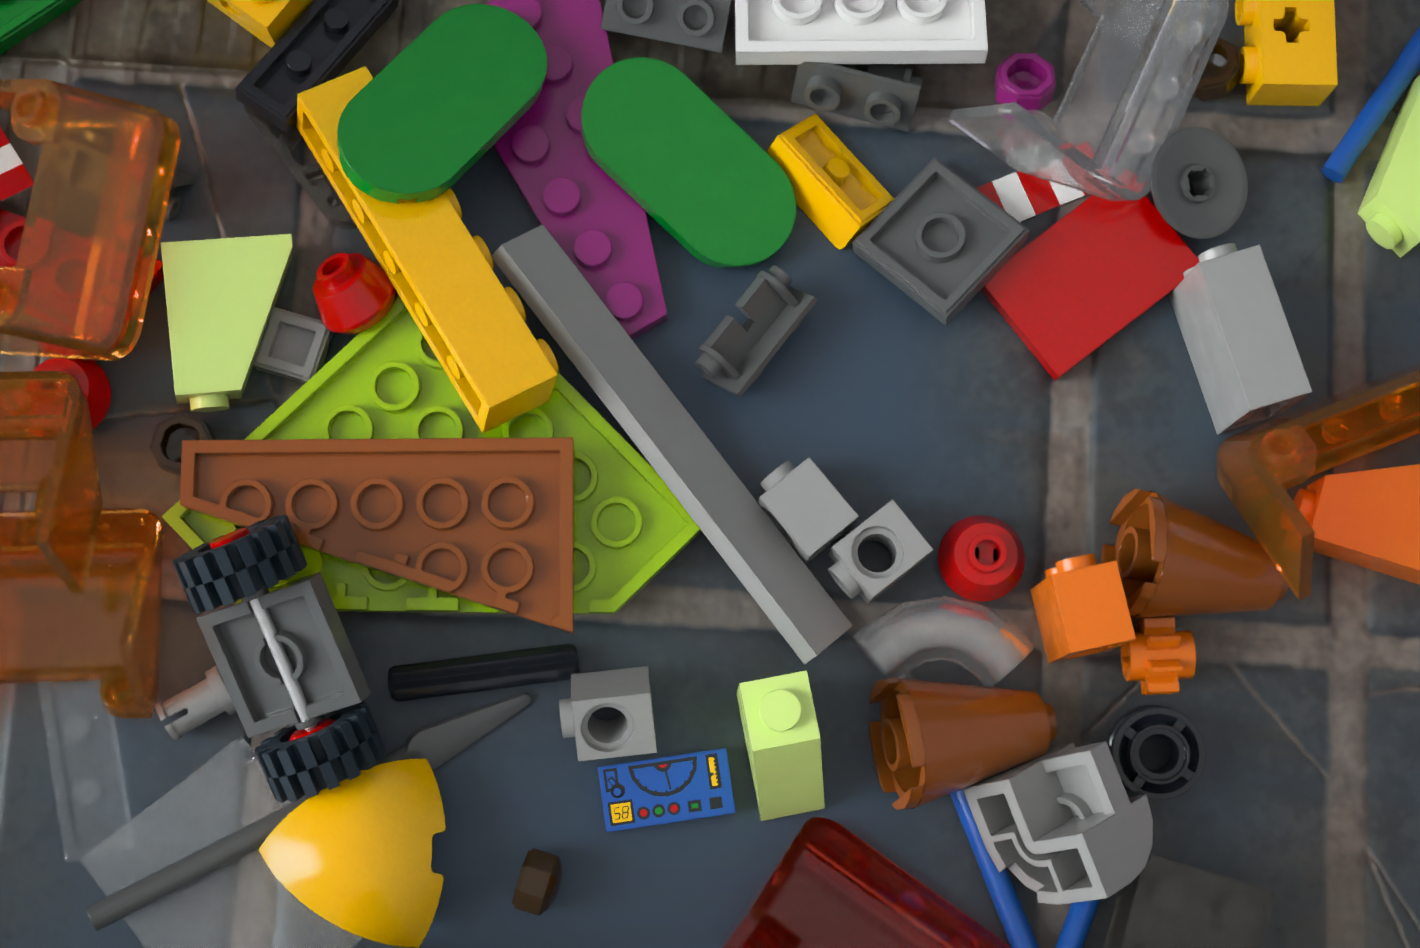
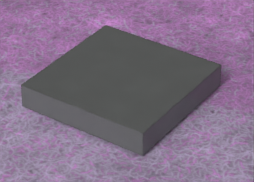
(940, 241)

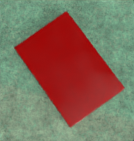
(1088, 279)

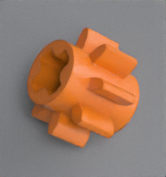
(1159, 656)

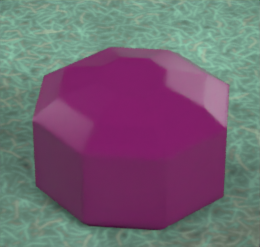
(1025, 80)

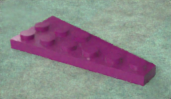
(563, 186)

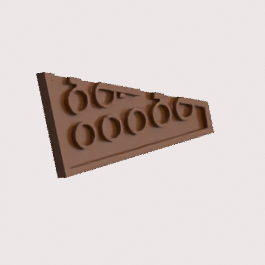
(439, 512)

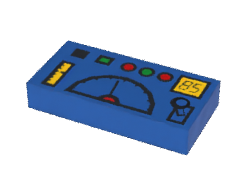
(666, 790)

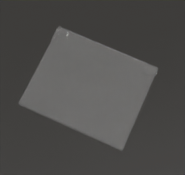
(230, 907)

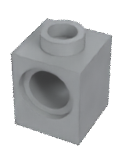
(806, 508)
(893, 530)
(626, 735)

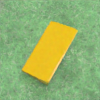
(829, 181)

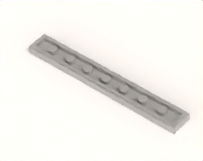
(672, 442)

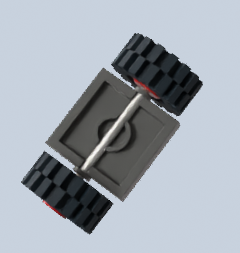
(282, 658)

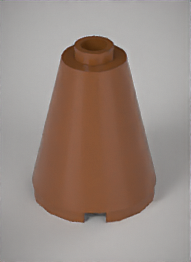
(1187, 562)
(952, 735)

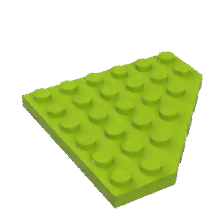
(396, 389)

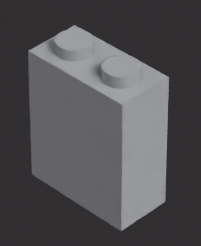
(1238, 338)

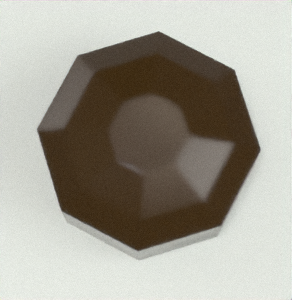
(1220, 73)
(168, 438)
(538, 882)

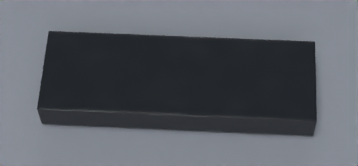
(310, 55)

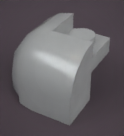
(1064, 824)

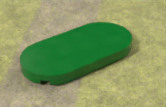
(441, 103)
(687, 163)

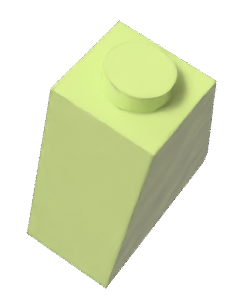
(1393, 194)
(218, 312)
(782, 744)

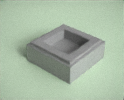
(293, 346)

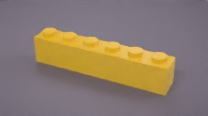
(440, 276)

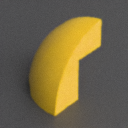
(366, 852)

